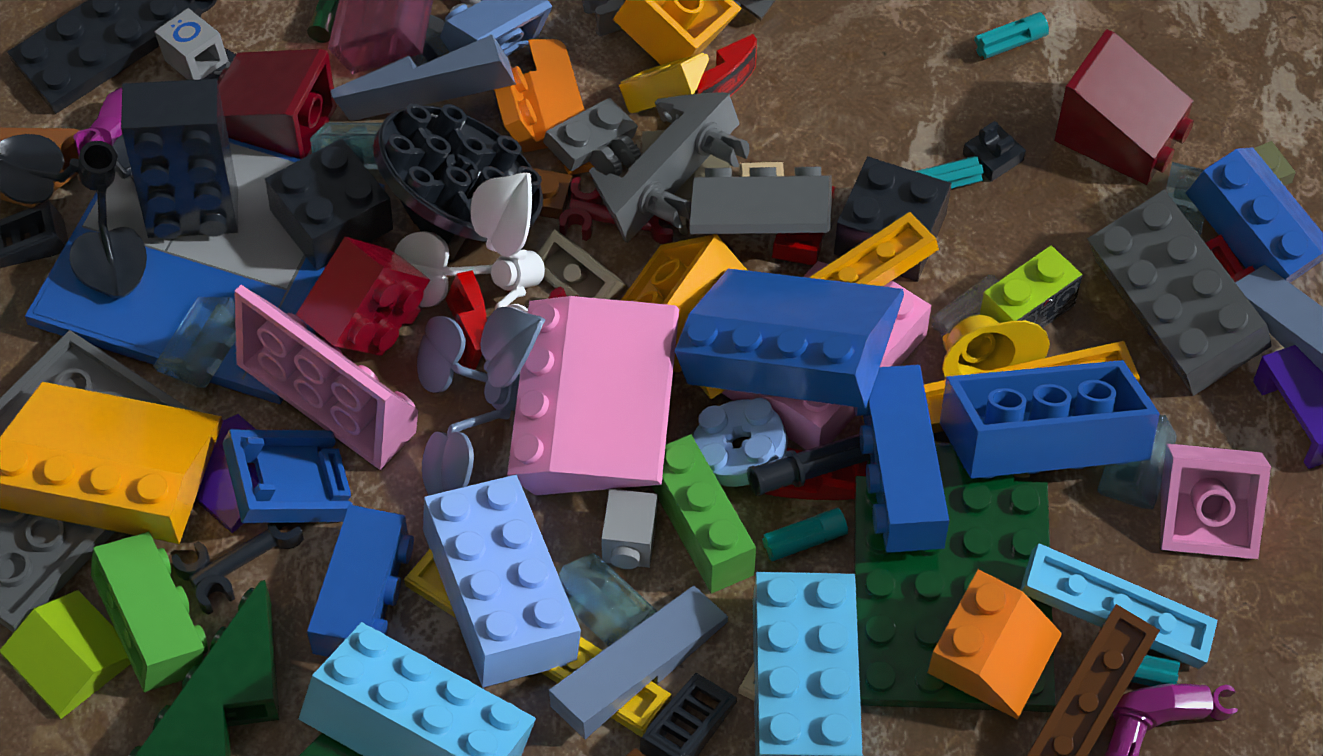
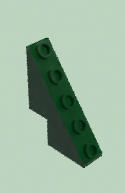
(228, 688)

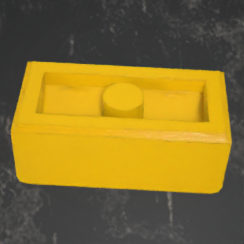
(663, 81)

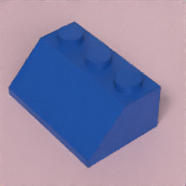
(1257, 215)

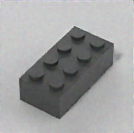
(1180, 292)

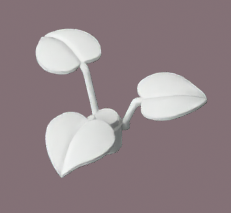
(502, 215)

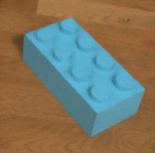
(806, 665)
(402, 704)

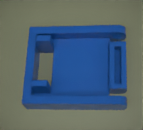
(292, 476)

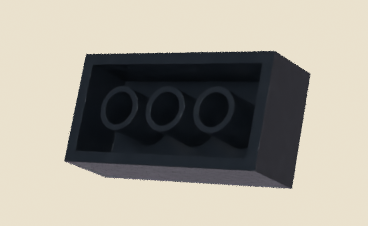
(180, 157)

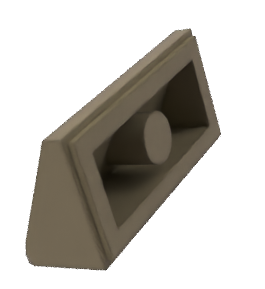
(577, 271)

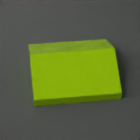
(65, 652)

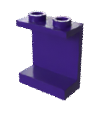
(1302, 389)

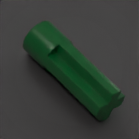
(323, 21)

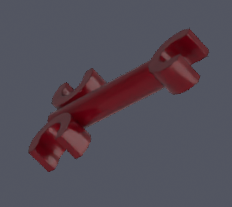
(589, 207)

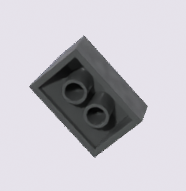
(761, 202)

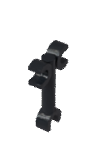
(210, 576)

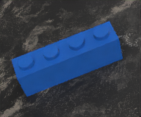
(903, 462)

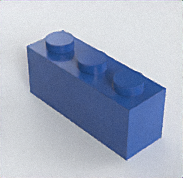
(360, 577)

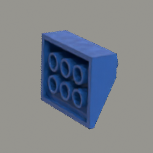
(789, 337)

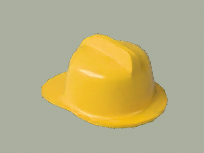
(985, 344)

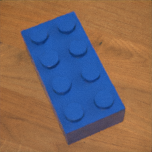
(1048, 419)

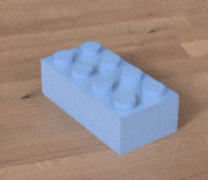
(500, 580)

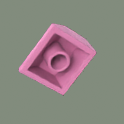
(1213, 500)

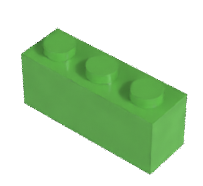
(704, 517)
(147, 610)

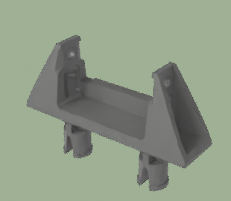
(698, 129)

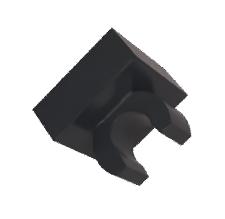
(995, 150)

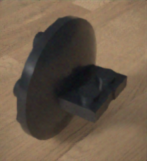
(438, 160)

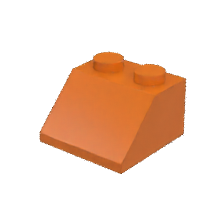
(995, 645)

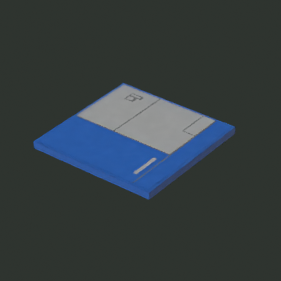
(181, 271)

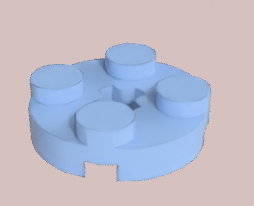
(738, 419)

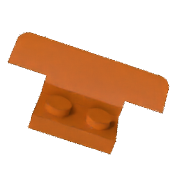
(541, 97)

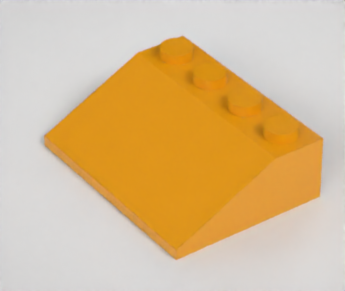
(106, 461)

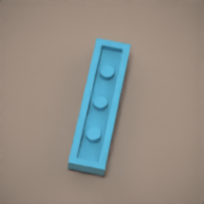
(1093, 593)

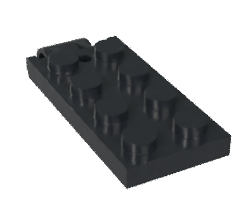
(94, 45)

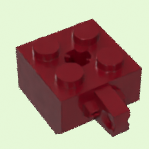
(364, 297)

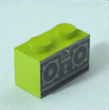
(1034, 291)

